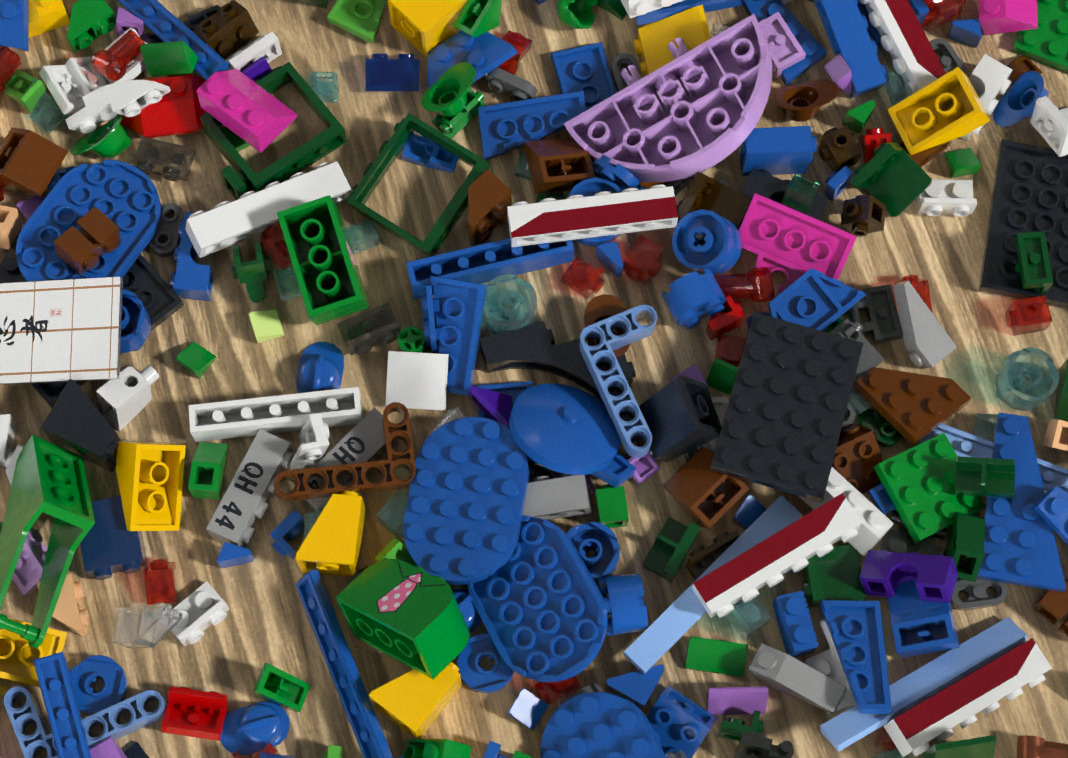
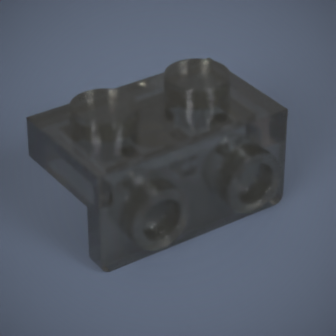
(163, 159)
(369, 329)

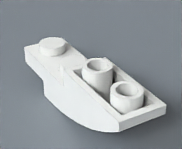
(116, 98)

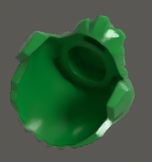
(576, 13)

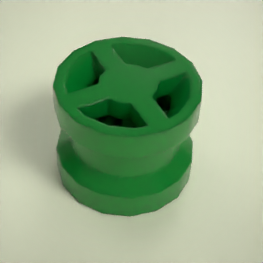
(411, 335)

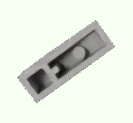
(921, 330)
(796, 679)

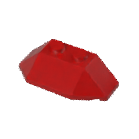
(174, 114)

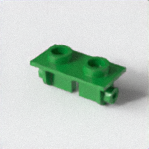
(454, 124)

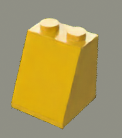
(425, 21)
(654, 38)
(335, 538)
(415, 699)

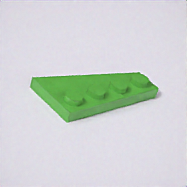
(358, 17)

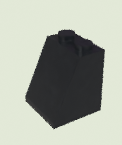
(680, 418)
(81, 428)

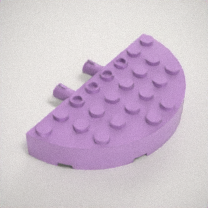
(686, 110)

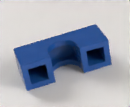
(190, 279)

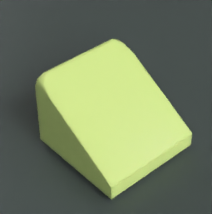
(266, 325)

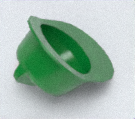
(449, 93)
(105, 141)

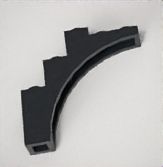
(533, 349)

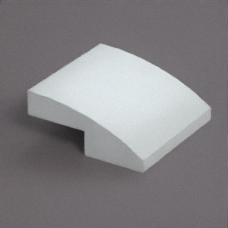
(71, 82)
(417, 380)

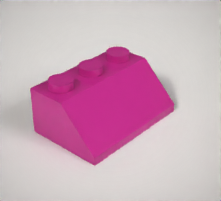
(1007, 16)
(244, 107)

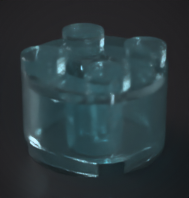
(505, 291)
(1041, 375)

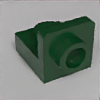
(234, 182)
(733, 728)

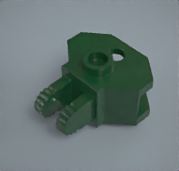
(252, 271)

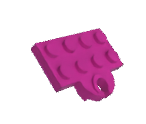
(793, 241)

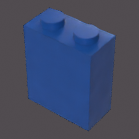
(778, 150)

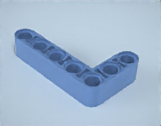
(614, 376)
(108, 717)

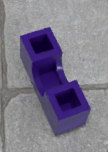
(887, 570)

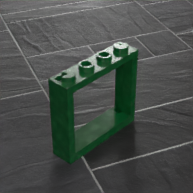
(388, 153)
(297, 159)

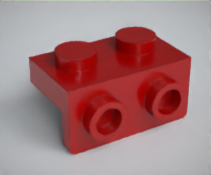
(195, 713)

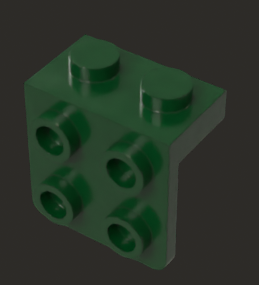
(892, 177)
(833, 577)

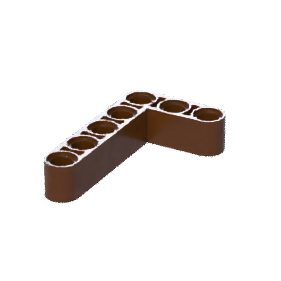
(357, 471)

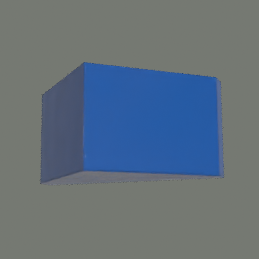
(636, 685)

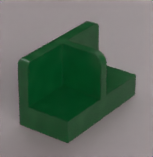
(1033, 261)
(985, 477)
(671, 548)

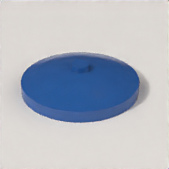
(564, 429)

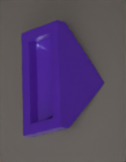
(493, 404)

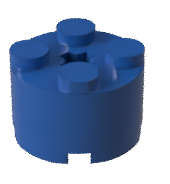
(694, 298)
(136, 323)
(601, 540)
(624, 603)

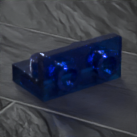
(392, 74)

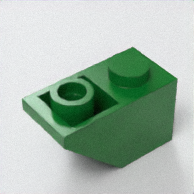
(88, 22)
(208, 471)
(435, 749)

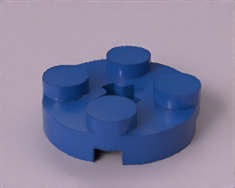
(617, 174)
(112, 676)
(478, 678)

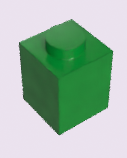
(611, 506)

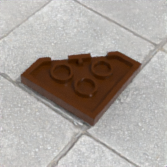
(912, 401)

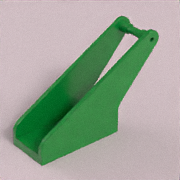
(51, 483)

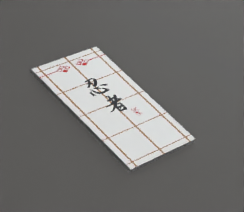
(60, 330)

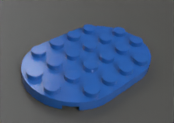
(118, 192)
(466, 500)
(543, 606)
(599, 728)

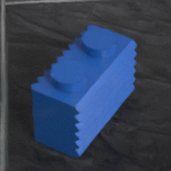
(795, 624)

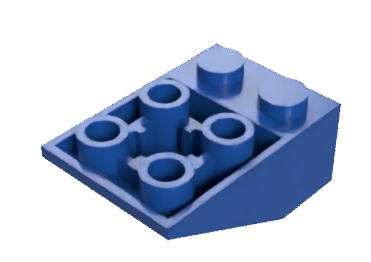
(920, 625)

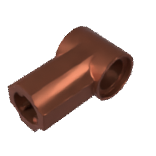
(1039, 748)

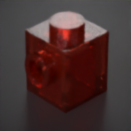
(643, 260)
(1028, 315)

